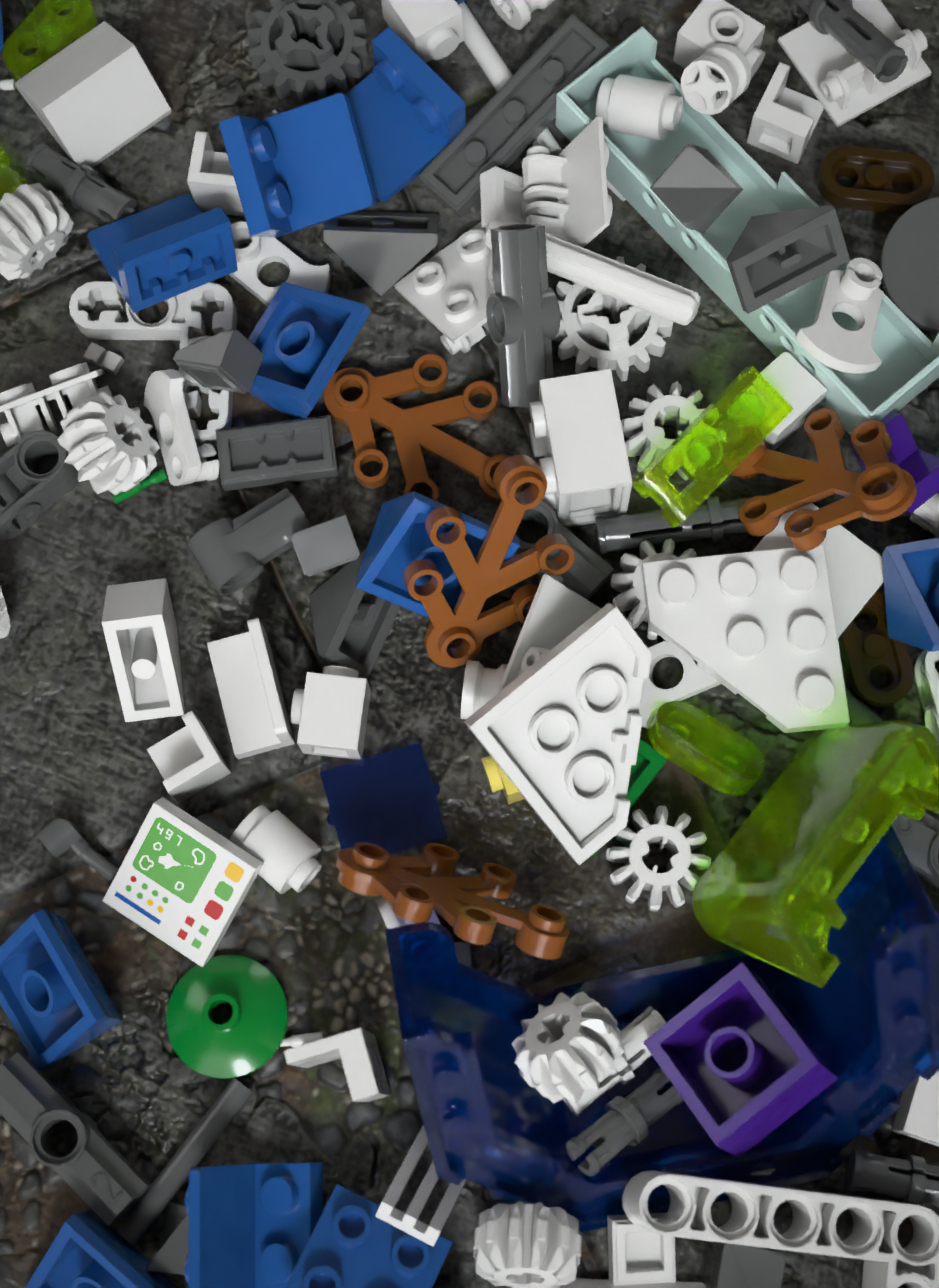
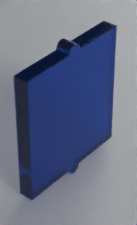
(385, 801)

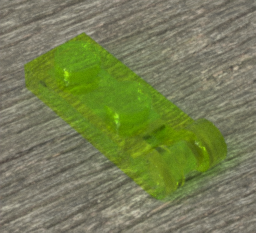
(713, 445)

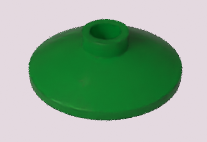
(251, 1033)

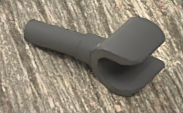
(63, 835)

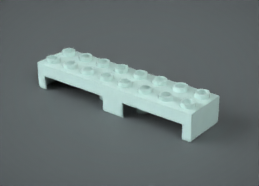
(636, 163)

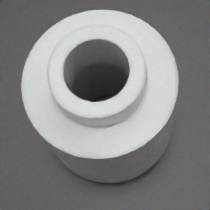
(639, 106)
(282, 847)

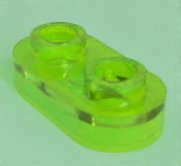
(48, 33)
(706, 748)

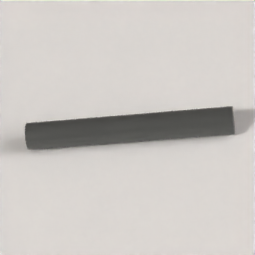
(185, 1158)

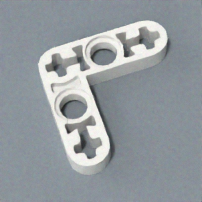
(180, 324)

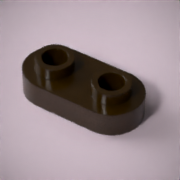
(873, 179)
(876, 651)

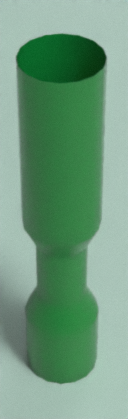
(154, 478)

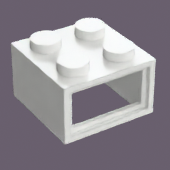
(583, 447)

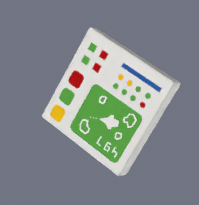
(182, 881)

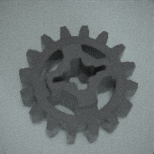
(300, 64)

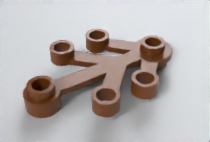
(413, 426)
(876, 493)
(487, 573)
(373, 872)

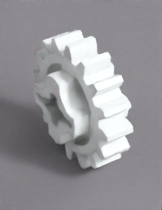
(611, 340)

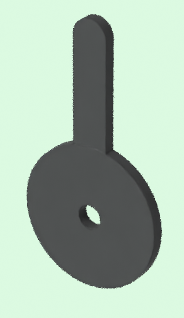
(912, 264)

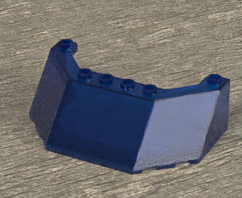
(488, 1126)

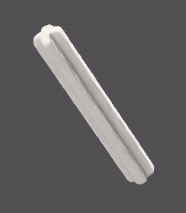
(614, 278)

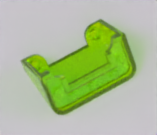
(808, 838)

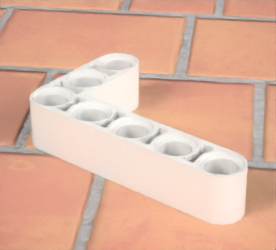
(812, 1226)

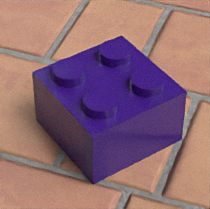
(739, 1061)

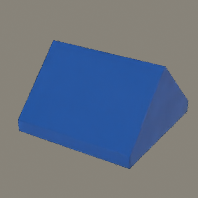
(302, 346)
(401, 539)
(913, 593)
(52, 990)
(94, 1256)

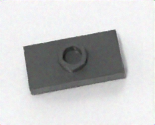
(276, 453)

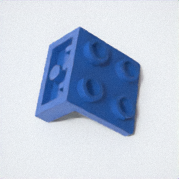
(402, 115)
(298, 166)
(165, 250)
(250, 1222)
(363, 1251)

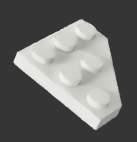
(757, 628)
(573, 731)

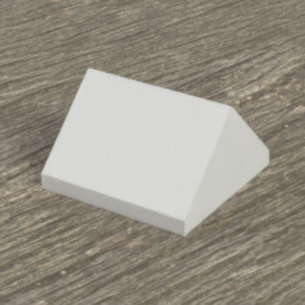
(95, 95)

